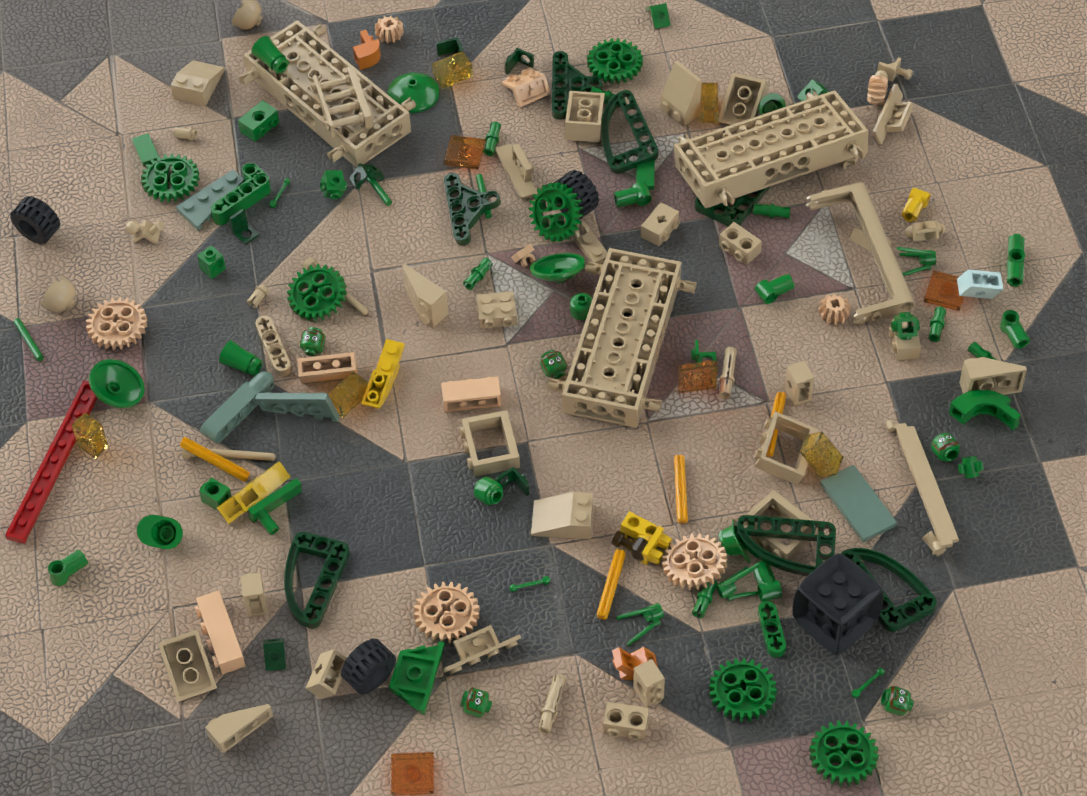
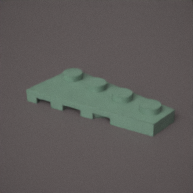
(198, 207)
(299, 404)

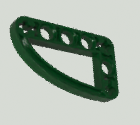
(641, 151)
(730, 213)
(795, 534)
(330, 555)
(907, 576)

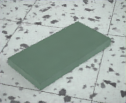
(858, 503)

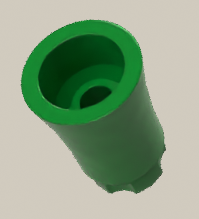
(270, 54)
(240, 359)

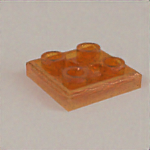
(697, 376)

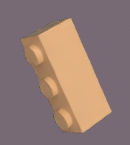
(326, 367)
(471, 394)

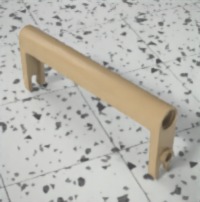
(881, 249)

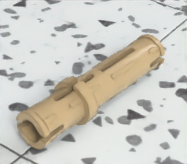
(725, 389)
(549, 711)

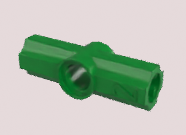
(1015, 260)

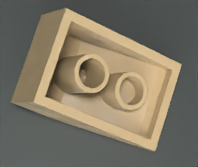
(196, 82)
(682, 95)
(742, 99)
(584, 116)
(426, 297)
(992, 375)
(563, 516)
(187, 665)

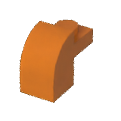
(368, 52)
(626, 662)

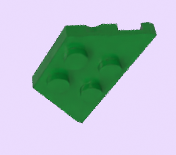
(416, 675)

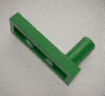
(261, 509)

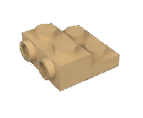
(496, 309)

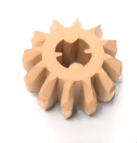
(389, 29)
(877, 90)
(834, 309)

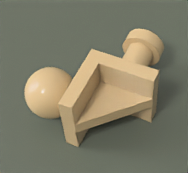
(891, 70)
(145, 230)
(925, 230)

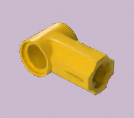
(916, 202)

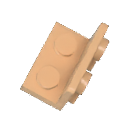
(527, 86)

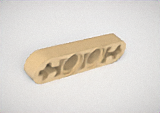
(276, 344)

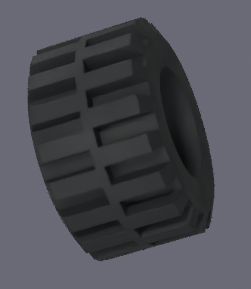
(584, 188)
(35, 220)
(368, 666)

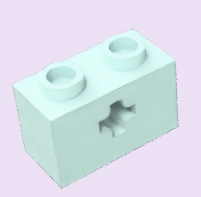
(980, 284)

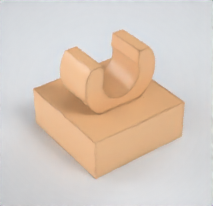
(523, 254)

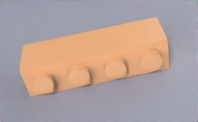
(220, 632)

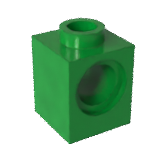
(211, 262)
(213, 486)

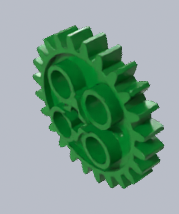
(615, 61)
(157, 177)
(558, 229)
(323, 305)
(747, 705)
(847, 770)

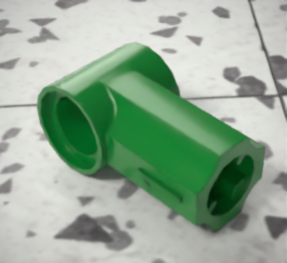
(637, 194)
(770, 290)
(1012, 327)
(66, 567)
(767, 587)

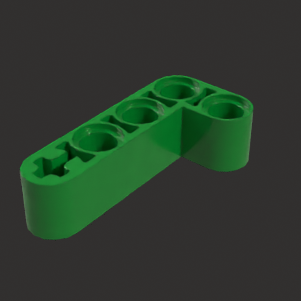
(254, 188)

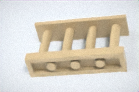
(355, 90)

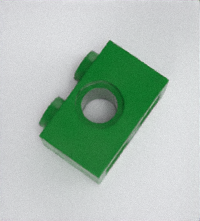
(258, 121)

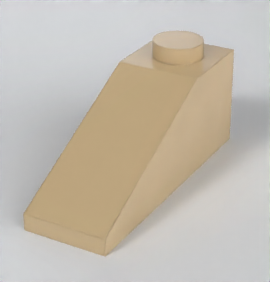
(235, 726)

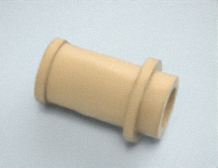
(185, 133)
(259, 293)
(929, 538)

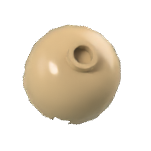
(248, 15)
(60, 296)

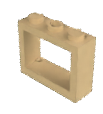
(492, 464)
(776, 468)
(785, 510)

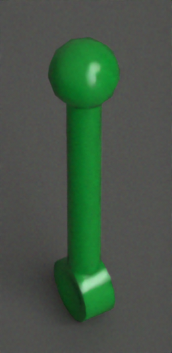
(272, 203)
(545, 580)
(856, 692)

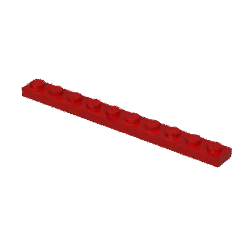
(50, 467)

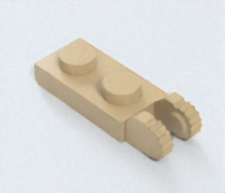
(590, 245)

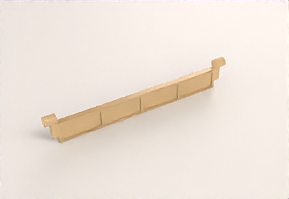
(926, 485)

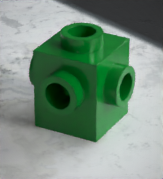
(333, 184)
(911, 329)

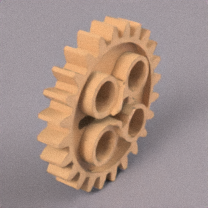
(116, 323)
(694, 561)
(446, 612)

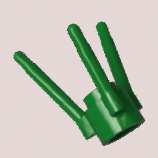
(926, 257)
(727, 588)
(651, 613)

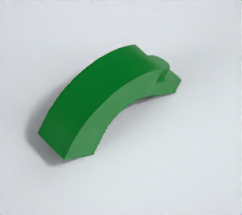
(984, 402)

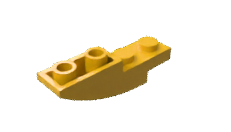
(384, 374)
(253, 492)

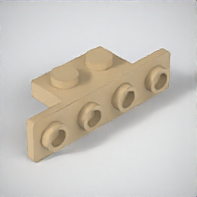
(893, 115)
(518, 169)
(478, 644)

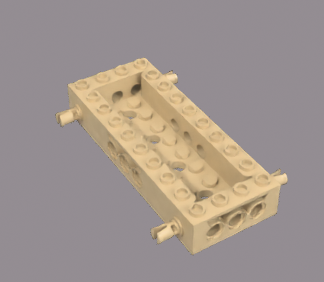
(294, 91)
(770, 148)
(624, 394)

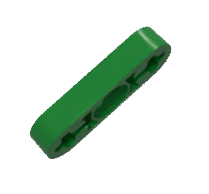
(775, 621)

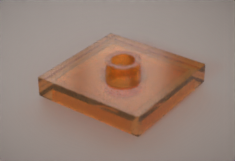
(464, 152)
(944, 291)
(412, 773)

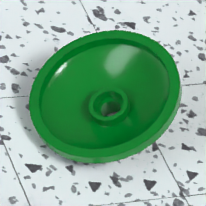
(418, 87)
(557, 267)
(116, 383)

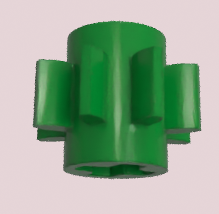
(970, 467)

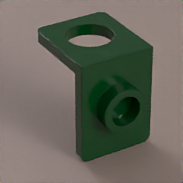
(448, 46)
(516, 57)
(366, 171)
(239, 225)
(514, 475)
(274, 654)

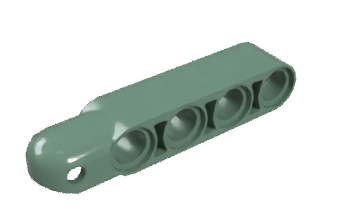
(236, 407)

